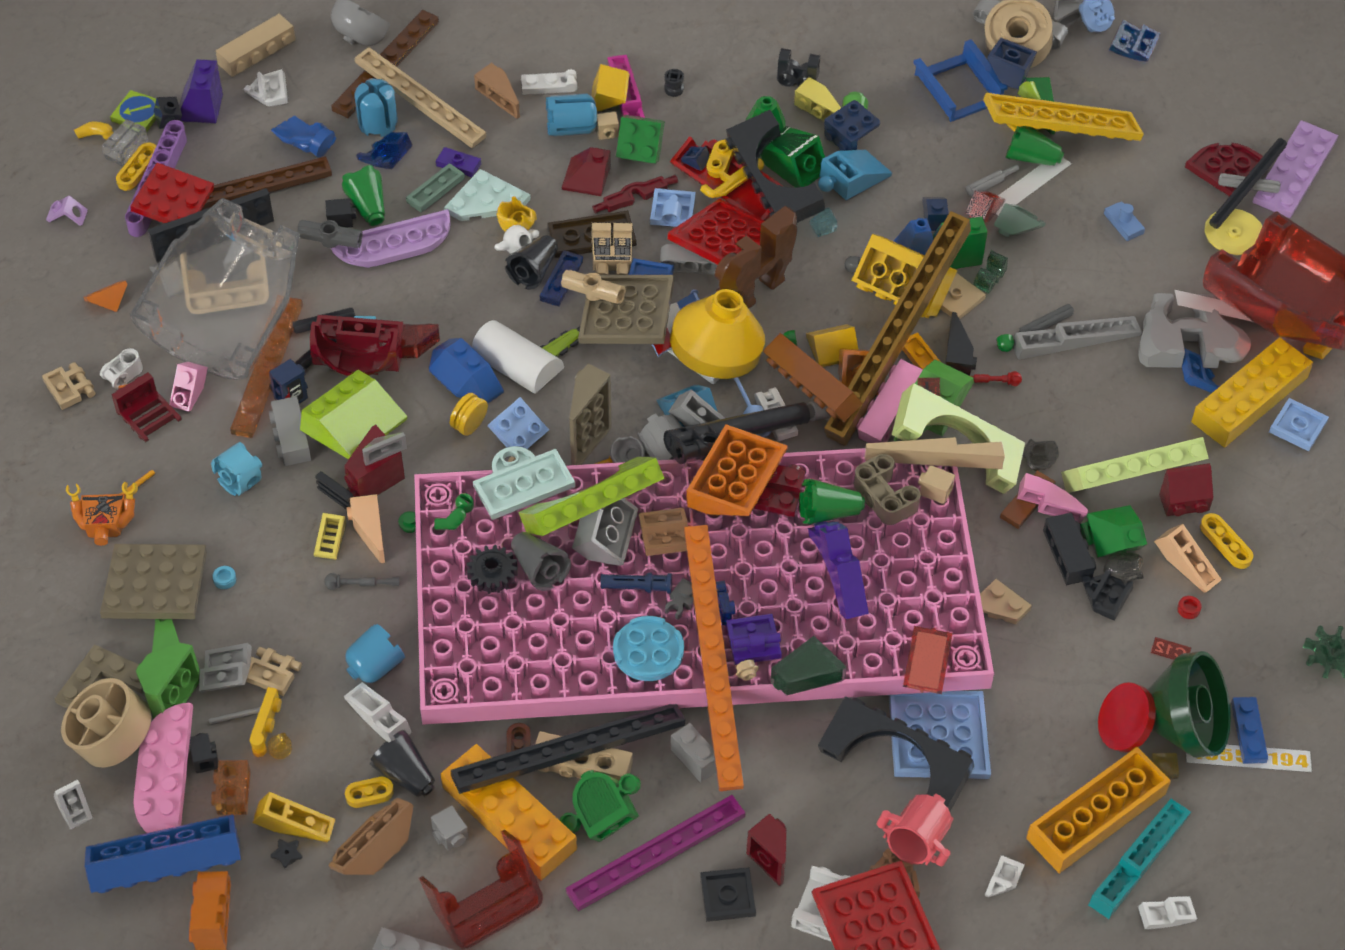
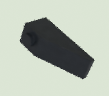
(959, 347)

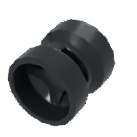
(674, 82)

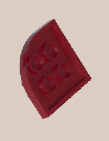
(1226, 159)

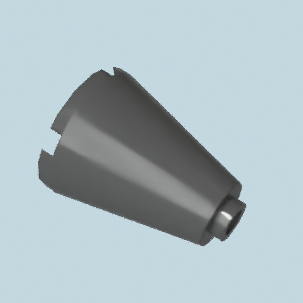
(540, 560)

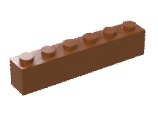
(812, 378)

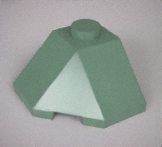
(1016, 221)

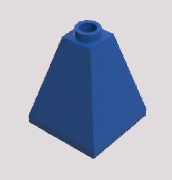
(916, 236)

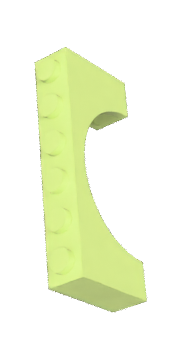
(922, 408)
(1134, 465)

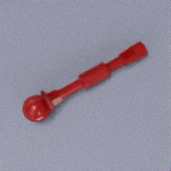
(1013, 378)

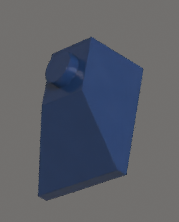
(1011, 62)

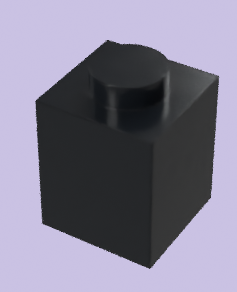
(341, 212)

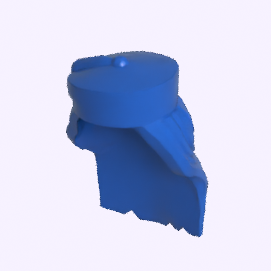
(309, 138)

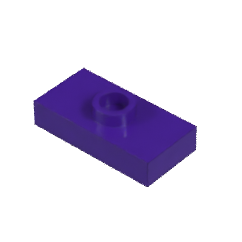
(464, 162)

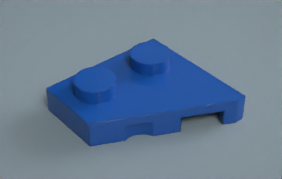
(1196, 374)

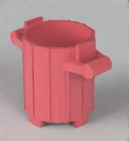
(918, 830)

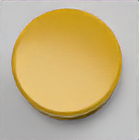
(468, 414)

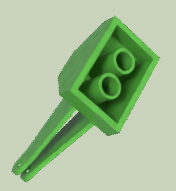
(953, 388)
(168, 672)

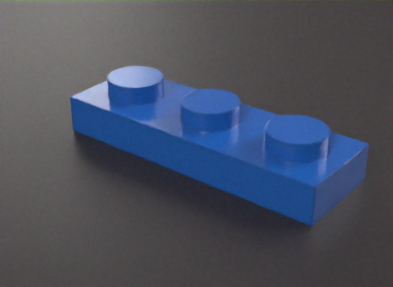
(1249, 730)

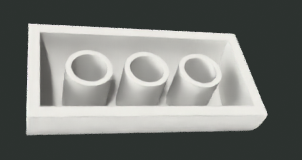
(516, 356)

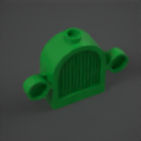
(602, 804)

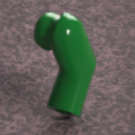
(452, 522)

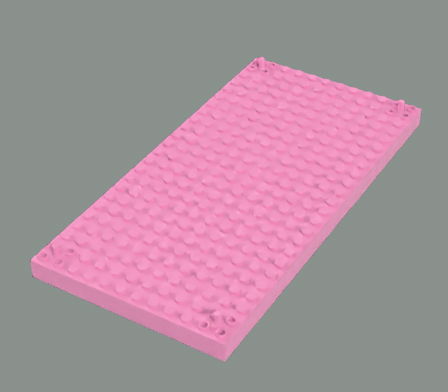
(554, 648)

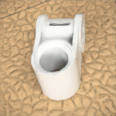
(122, 368)

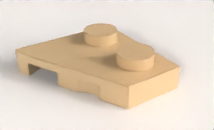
(1003, 603)

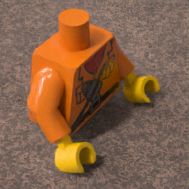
(103, 514)

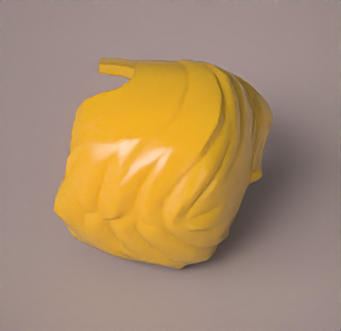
(515, 213)

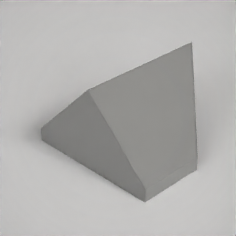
(1066, 12)

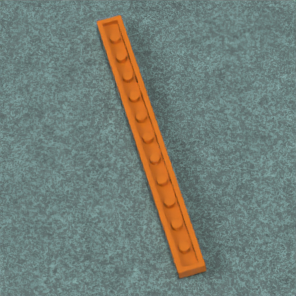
(713, 659)

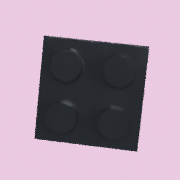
(727, 894)

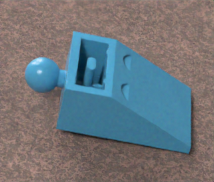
(851, 172)

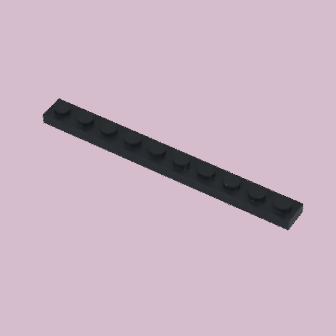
(567, 748)

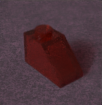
(985, 205)

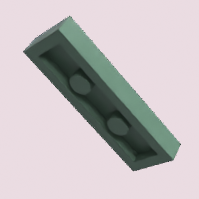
(435, 188)

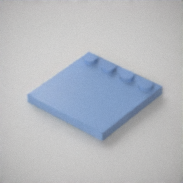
(948, 716)

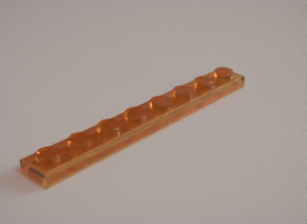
(258, 385)

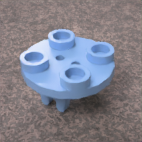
(1101, 20)

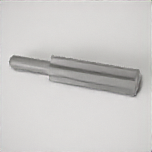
(990, 180)

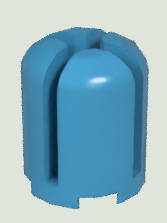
(376, 107)
(571, 114)

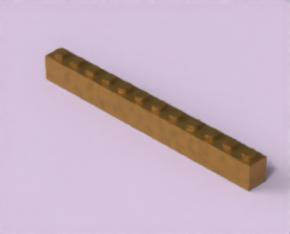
(902, 322)

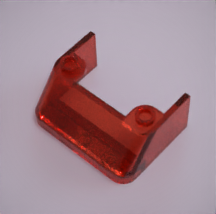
(494, 905)

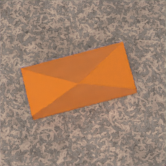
(109, 296)

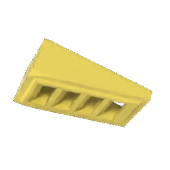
(330, 519)

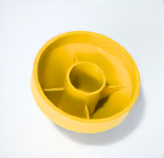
(718, 336)

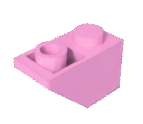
(187, 385)

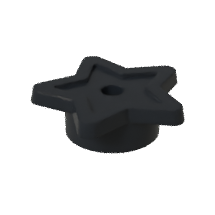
(291, 857)

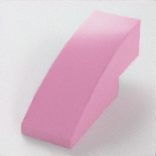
(1051, 498)

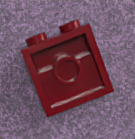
(782, 491)

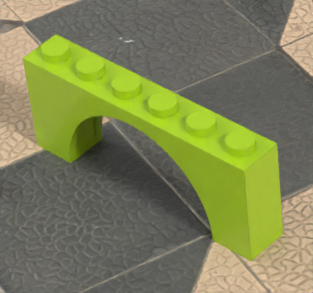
(552, 515)

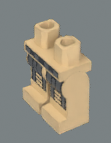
(610, 257)

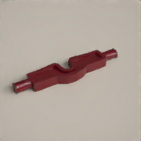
(625, 197)

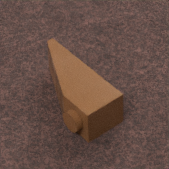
(495, 85)

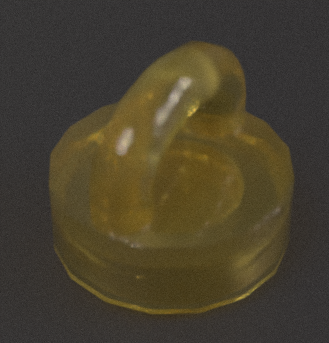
(279, 746)

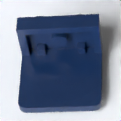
(849, 125)

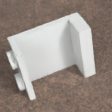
(807, 916)

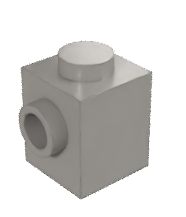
(449, 828)

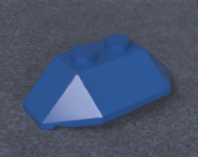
(464, 370)

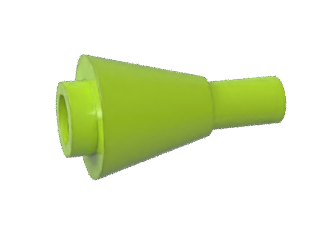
(1028, 90)

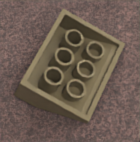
(589, 412)

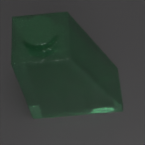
(807, 669)

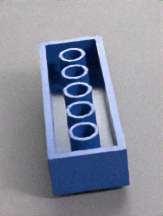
(162, 854)

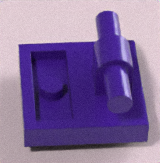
(754, 638)

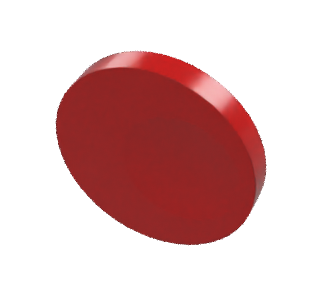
(1126, 717)

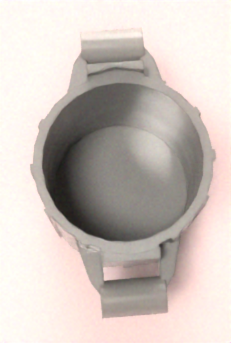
(653, 435)

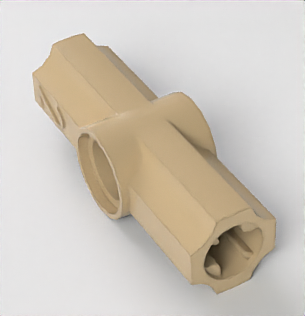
(593, 286)

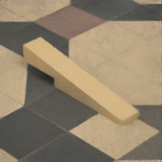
(940, 453)

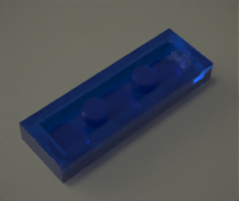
(553, 292)

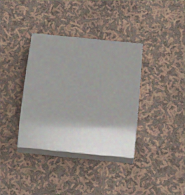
(225, 667)

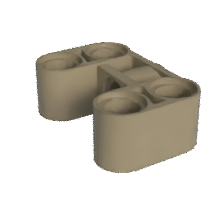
(880, 495)

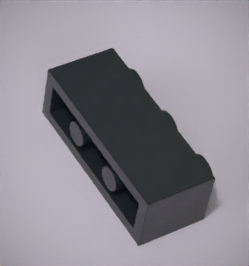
(1069, 548)

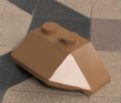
(375, 840)

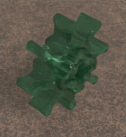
(1323, 651)

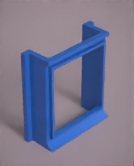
(980, 67)

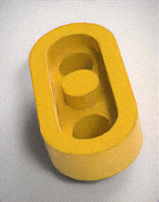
(720, 157)
(369, 791)

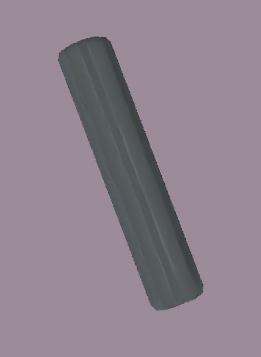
(1049, 319)

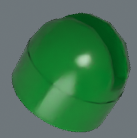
(791, 335)
(1005, 342)
(460, 502)

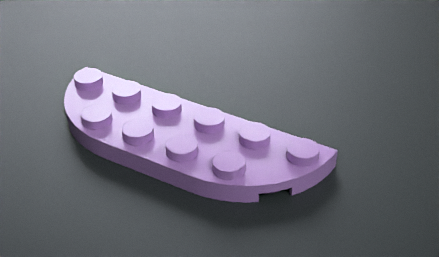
(397, 240)

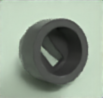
(851, 263)

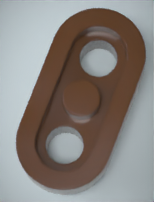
(515, 730)

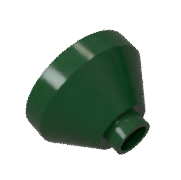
(1193, 705)

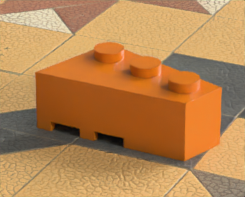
(210, 910)

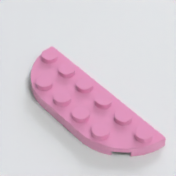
(163, 769)

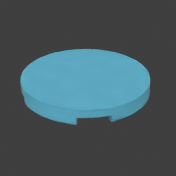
(648, 648)

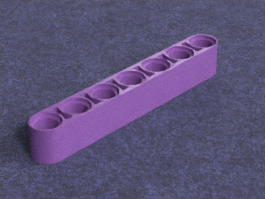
(166, 153)

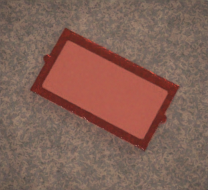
(927, 660)

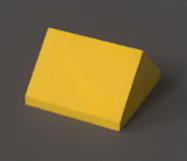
(609, 87)
(827, 342)

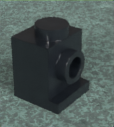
(203, 753)

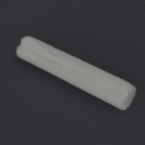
(1262, 184)

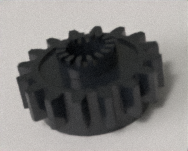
(492, 569)

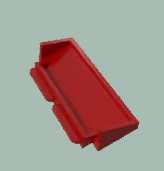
(741, 197)

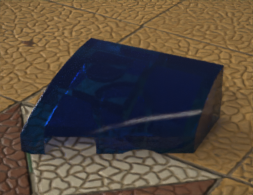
(387, 151)

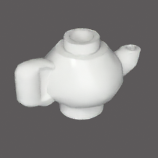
(516, 238)

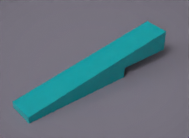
(1138, 858)

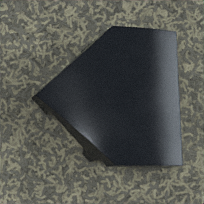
(1106, 594)

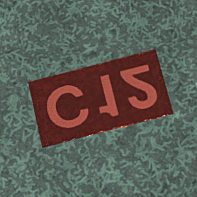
(1168, 649)

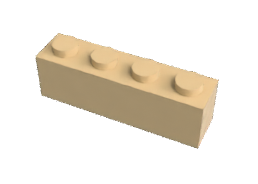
(255, 45)

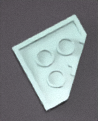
(482, 197)

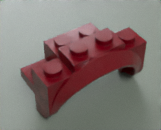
(357, 344)

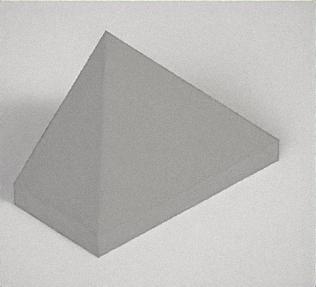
(383, 447)

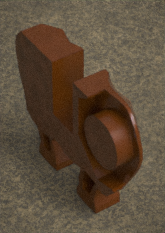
(764, 262)

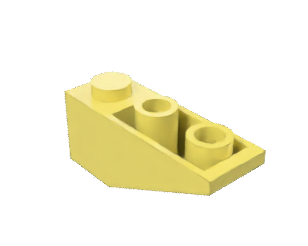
(815, 99)

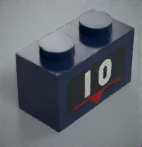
(289, 381)

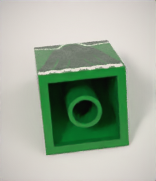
(795, 156)

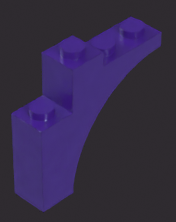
(842, 566)

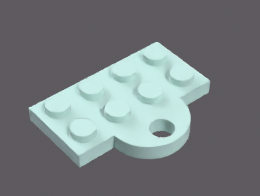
(522, 480)

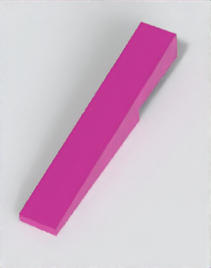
(633, 101)

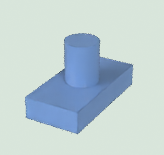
(1124, 221)

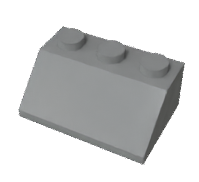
(606, 533)

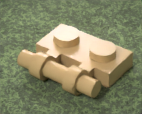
(63, 389)
(268, 675)

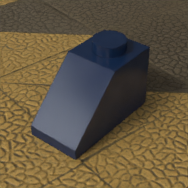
(935, 211)

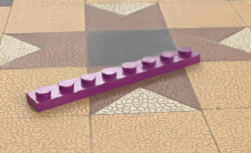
(655, 852)

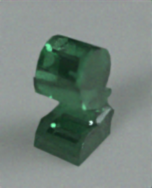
(995, 269)

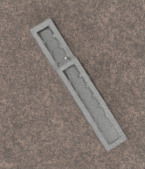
(1074, 335)

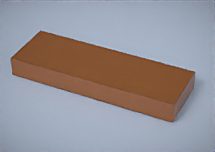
(1019, 510)

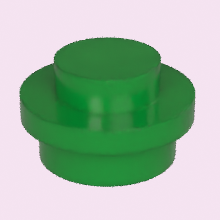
(407, 521)

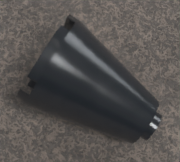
(531, 262)
(404, 765)

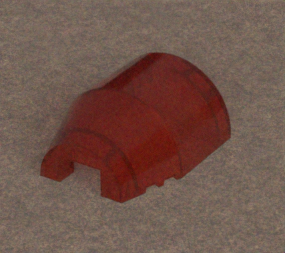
(1285, 284)

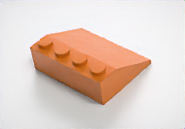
(734, 473)

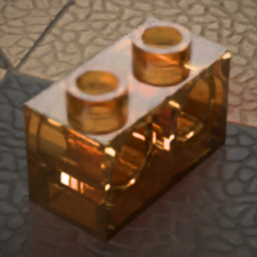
(236, 787)

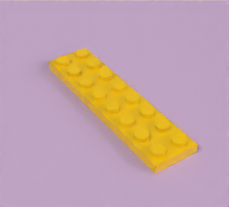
(1063, 117)

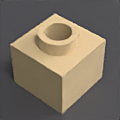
(607, 125)

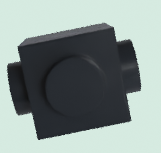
(166, 110)

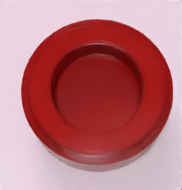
(1189, 607)

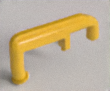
(730, 183)

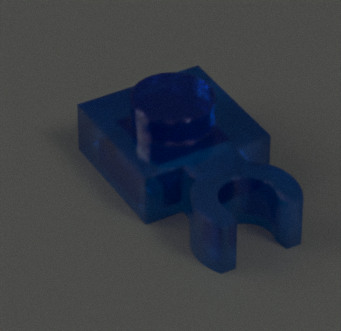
(726, 607)

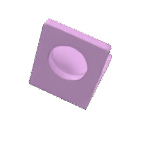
(65, 207)

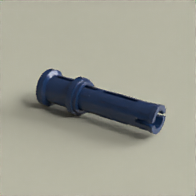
(648, 582)

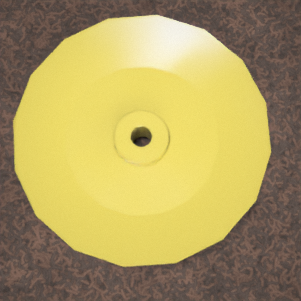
(1235, 234)

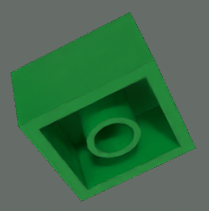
(640, 139)

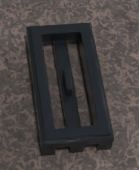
(333, 490)

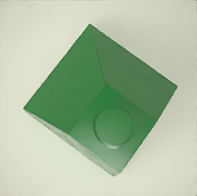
(1116, 531)

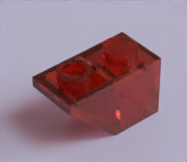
(418, 339)

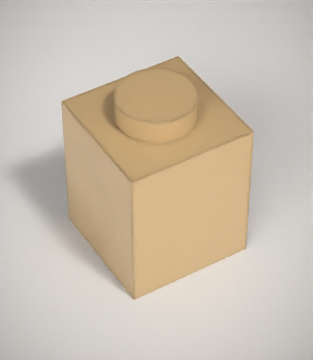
(936, 484)

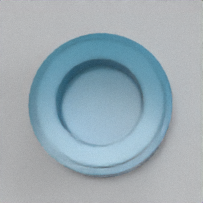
(224, 577)

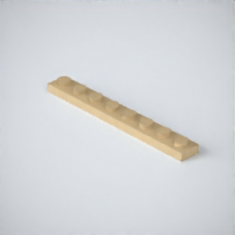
(421, 98)

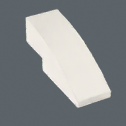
(376, 712)

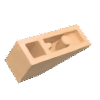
(366, 522)
(1187, 557)

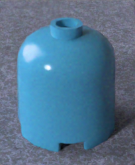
(372, 655)

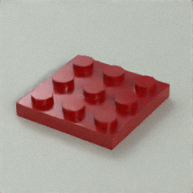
(171, 194)

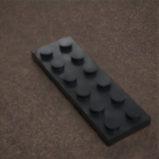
(254, 206)

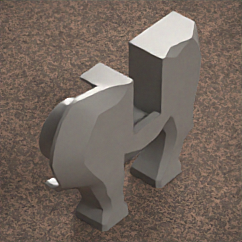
(1163, 338)

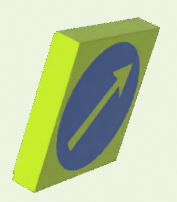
(135, 108)

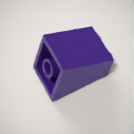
(202, 93)

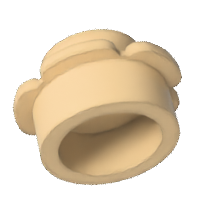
(746, 670)

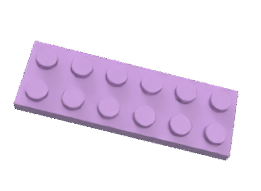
(1297, 168)

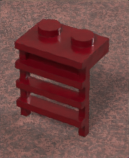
(138, 398)

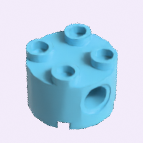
(237, 469)

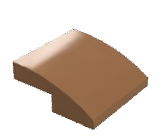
(663, 531)

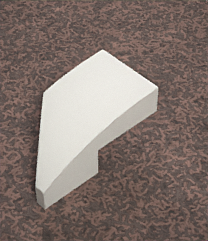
(1005, 876)

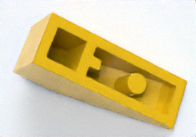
(292, 818)

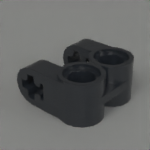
(791, 72)

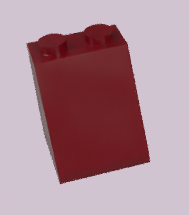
(375, 477)

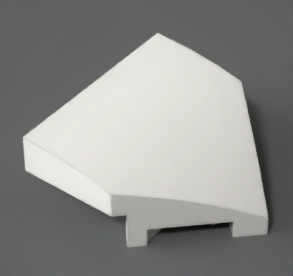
(269, 88)

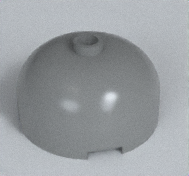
(358, 23)

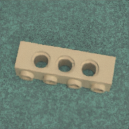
(618, 761)

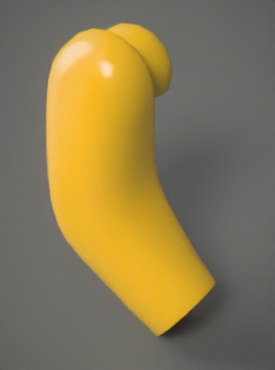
(94, 128)

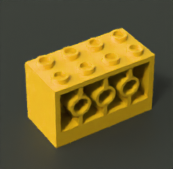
(898, 262)

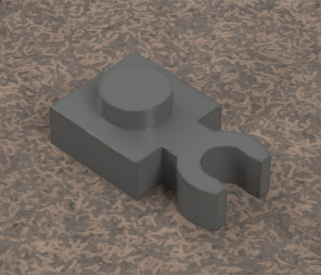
(681, 598)

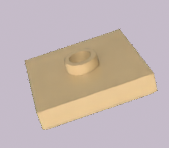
(961, 297)

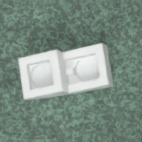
(1170, 913)

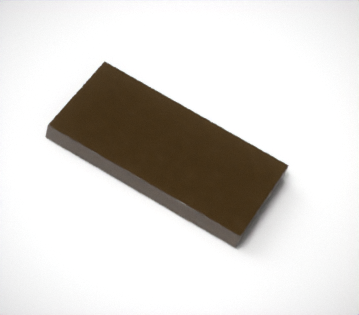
(575, 233)

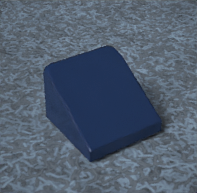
(696, 157)

